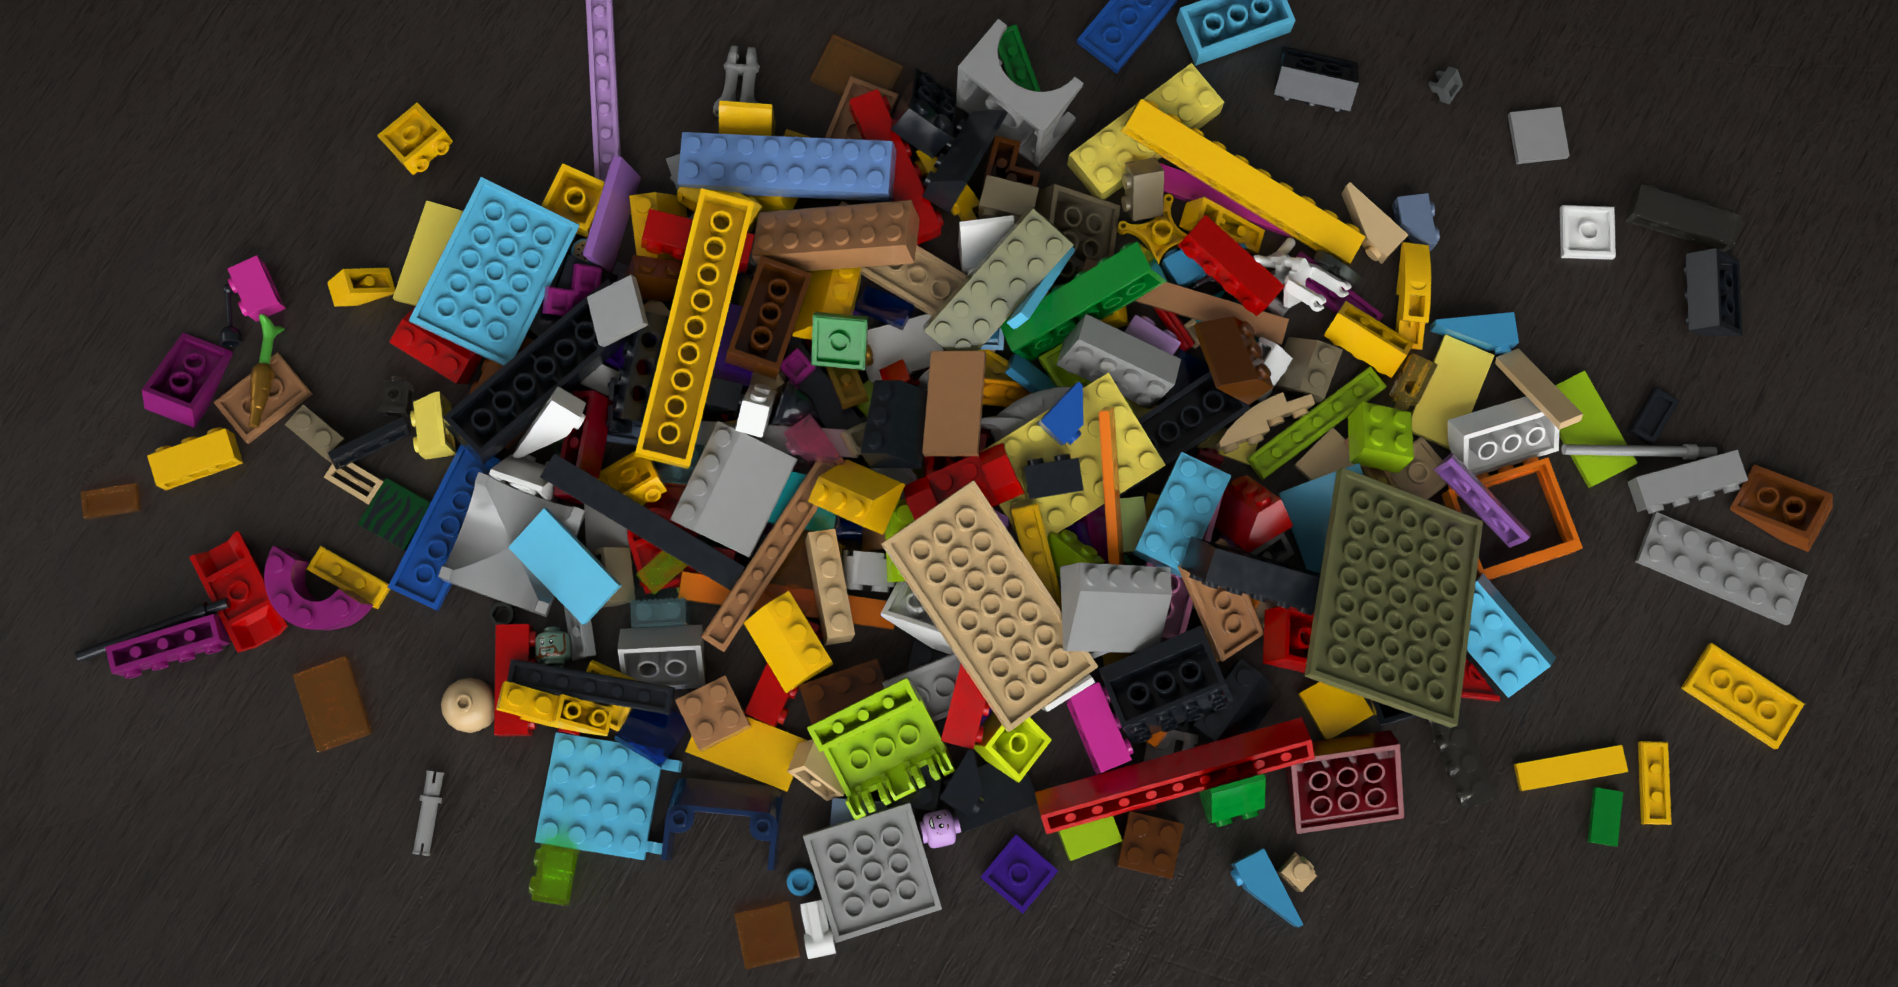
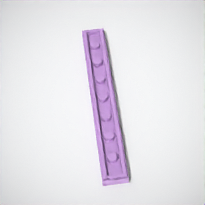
(603, 85)

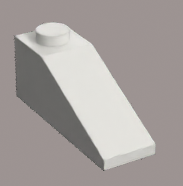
(552, 423)

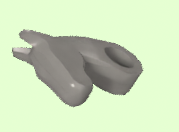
(1022, 412)

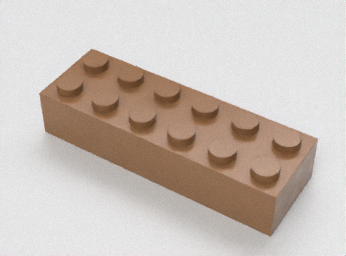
(839, 236)

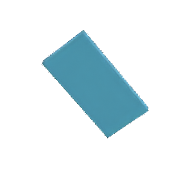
(565, 566)

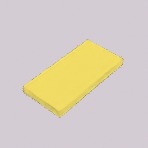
(425, 250)
(1451, 389)

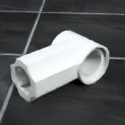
(818, 936)

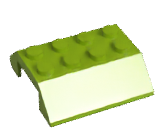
(882, 746)

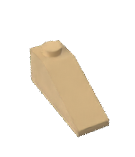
(1381, 232)

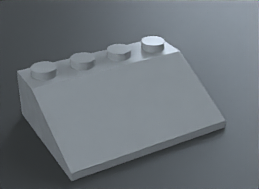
(733, 489)
(1113, 606)

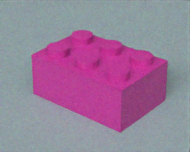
(1099, 728)

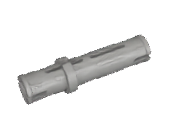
(428, 812)

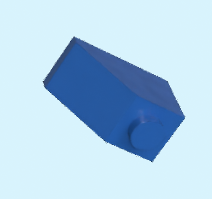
(1065, 417)

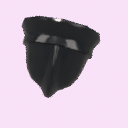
(792, 406)

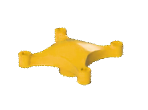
(1158, 234)

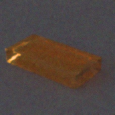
(110, 501)

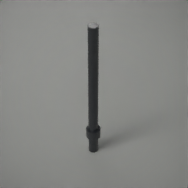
(198, 611)

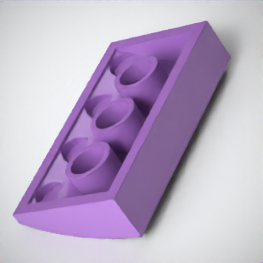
(1482, 501)

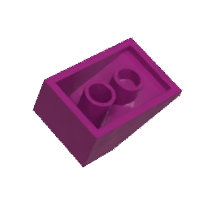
(186, 380)

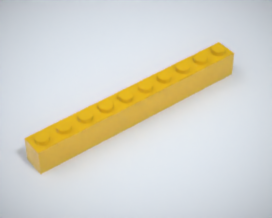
(1242, 182)

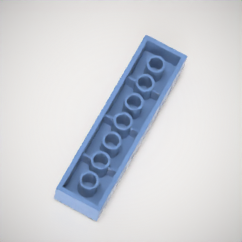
(788, 166)

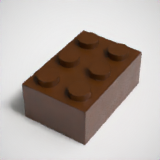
(841, 689)

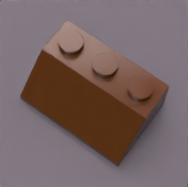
(1234, 358)

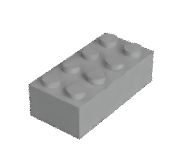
(1135, 366)

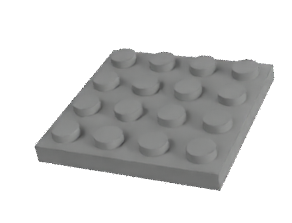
(872, 872)

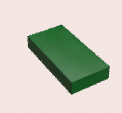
(1605, 817)

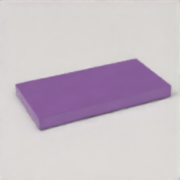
(611, 214)

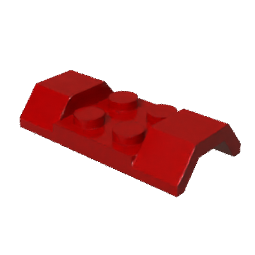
(989, 470)
(235, 574)

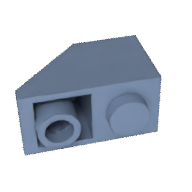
(1415, 217)

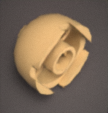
(468, 705)

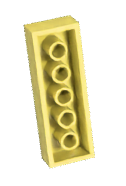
(1103, 157)

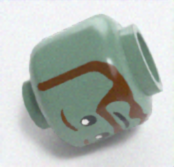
(553, 647)

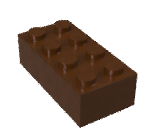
(768, 318)

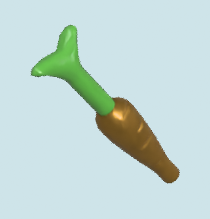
(262, 373)

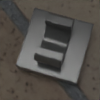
(1448, 84)

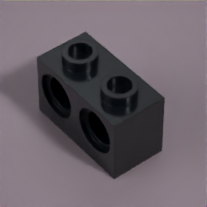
(724, 398)

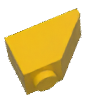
(360, 286)

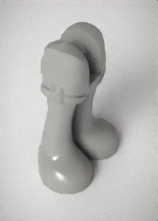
(736, 70)

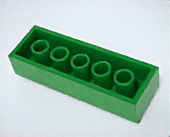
(1094, 292)

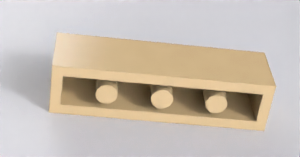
(829, 587)

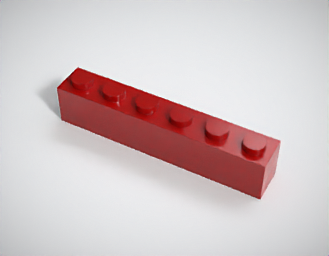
(874, 123)

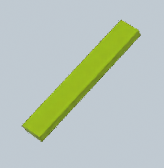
(1315, 423)

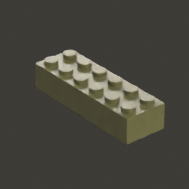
(998, 283)

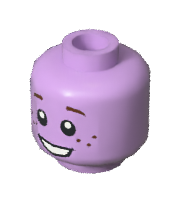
(939, 828)

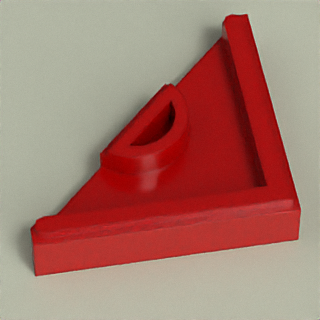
(1475, 685)

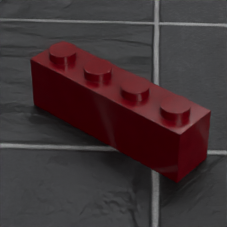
(587, 444)

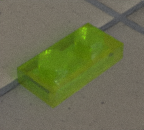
(660, 571)

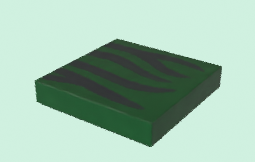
(394, 514)

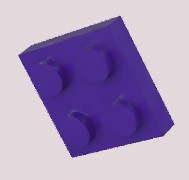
(1019, 874)

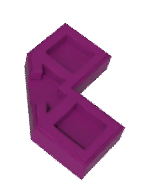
(584, 281)

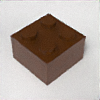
(1149, 845)

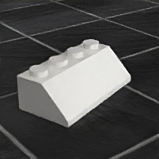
(1502, 436)

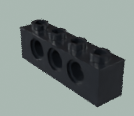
(628, 376)

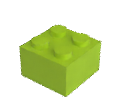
(1380, 437)

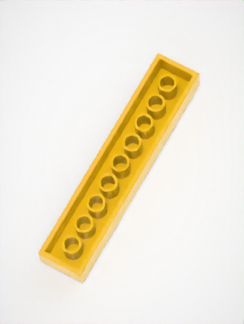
(694, 329)

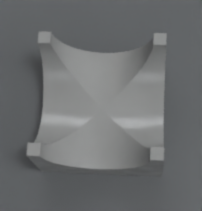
(1031, 115)
(481, 552)

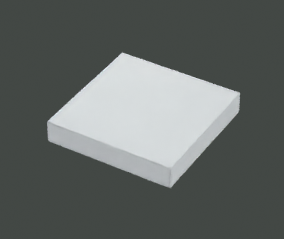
(1587, 232)

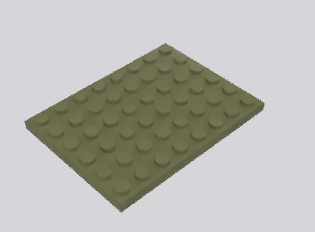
(1395, 598)

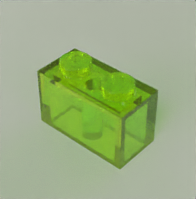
(553, 874)

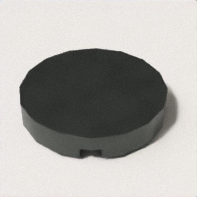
(1337, 267)

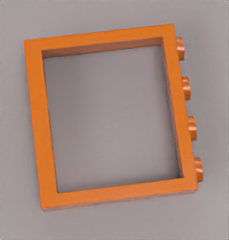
(1557, 506)

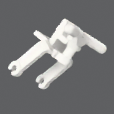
(1293, 275)

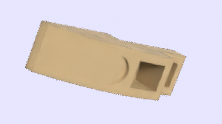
(1255, 422)

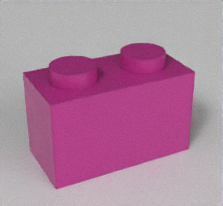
(255, 288)

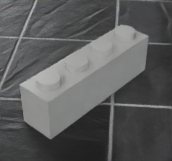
(1688, 481)

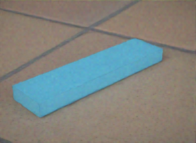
(1031, 302)

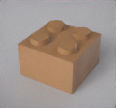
(713, 713)

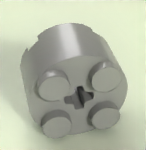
(866, 569)

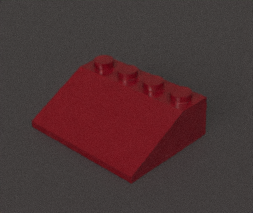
(1347, 783)

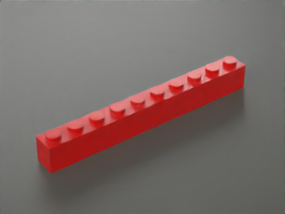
(1175, 775)

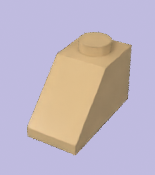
(815, 771)

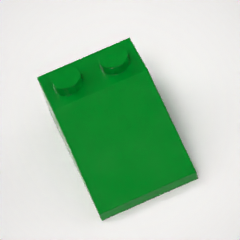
(1234, 799)

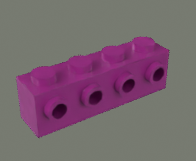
(167, 645)

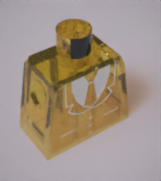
(1417, 374)

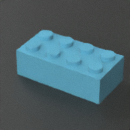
(1227, 26)
(1181, 512)
(1504, 641)

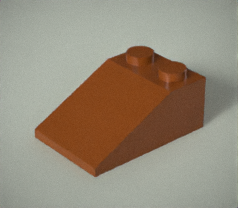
(1783, 507)

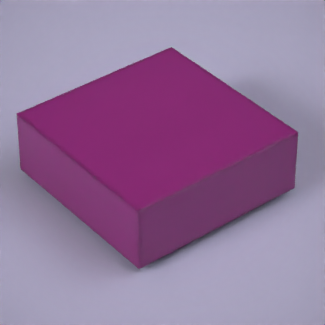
(797, 366)

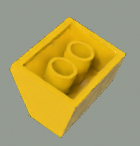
(640, 206)
(828, 293)
(858, 495)
(787, 642)

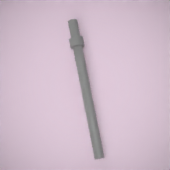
(1687, 451)

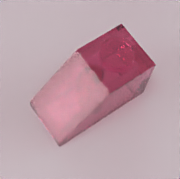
(811, 442)

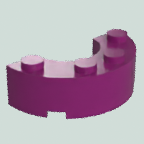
(291, 599)

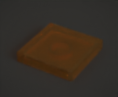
(767, 935)

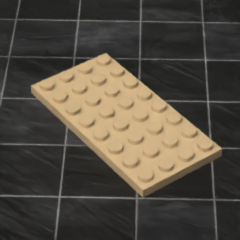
(988, 605)

